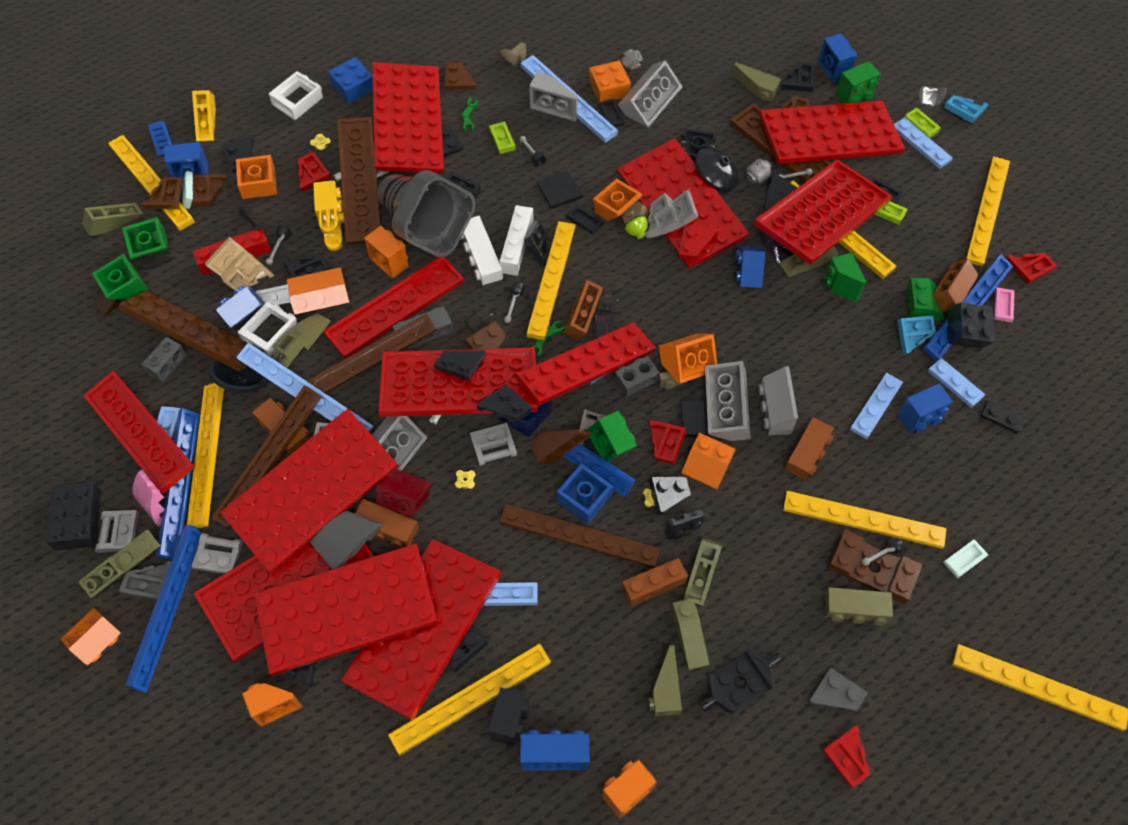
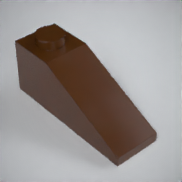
(553, 445)

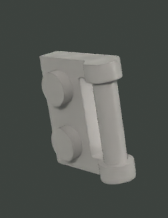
(492, 438)
(123, 530)
(216, 560)

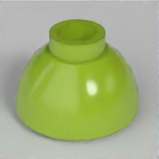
(637, 227)

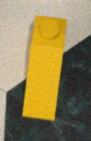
(204, 115)

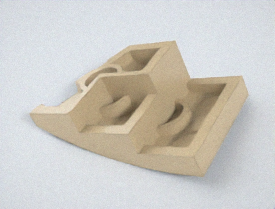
(237, 265)

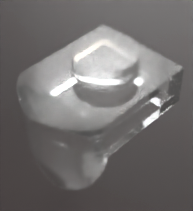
(931, 96)

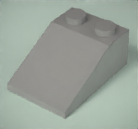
(552, 97)

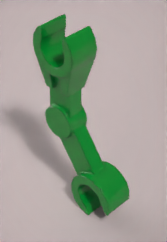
(465, 115)
(551, 331)

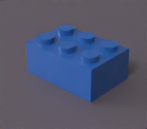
(554, 751)

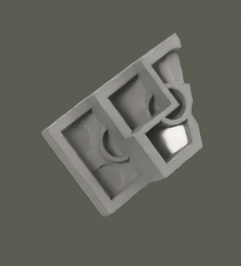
(670, 214)

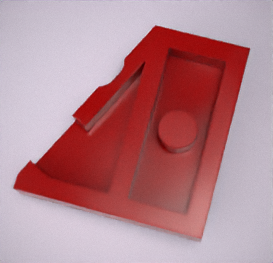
(311, 171)
(1031, 266)
(849, 757)

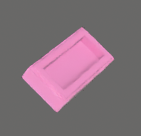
(1003, 304)

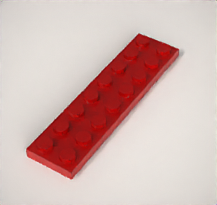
(393, 306)
(585, 363)
(139, 432)

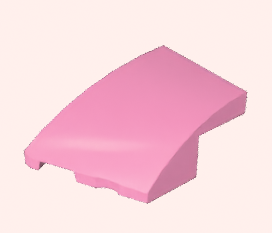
(148, 496)

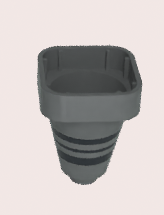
(427, 210)

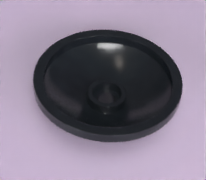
(716, 169)
(235, 381)

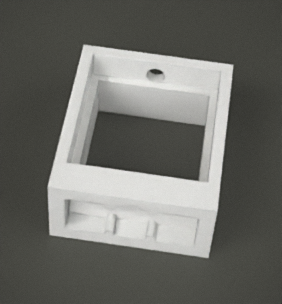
(297, 80)
(247, 330)

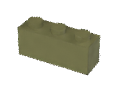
(858, 605)

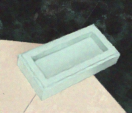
(187, 190)
(965, 558)

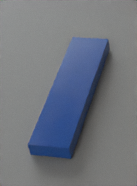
(621, 481)

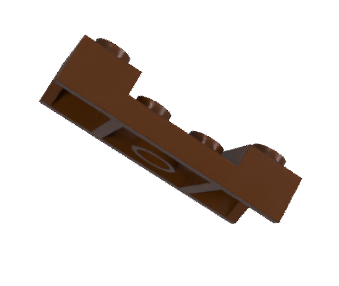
(894, 574)

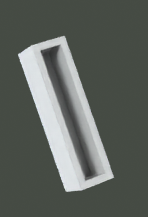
(515, 244)
(481, 252)

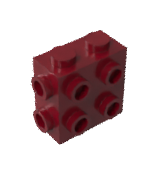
(402, 493)

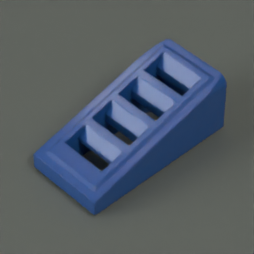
(156, 130)

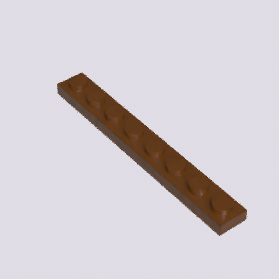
(373, 354)
(272, 447)
(580, 536)

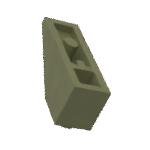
(758, 82)
(107, 218)
(795, 265)
(703, 571)
(690, 633)
(666, 693)

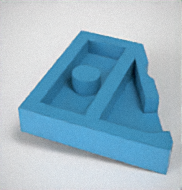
(965, 108)
(915, 331)

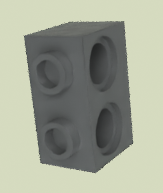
(164, 359)
(638, 379)

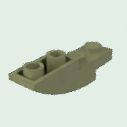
(298, 337)
(119, 564)

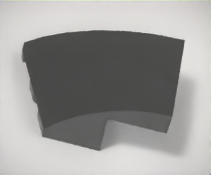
(343, 537)

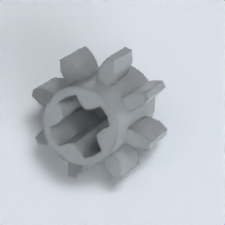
(632, 59)

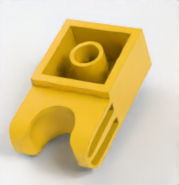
(328, 212)

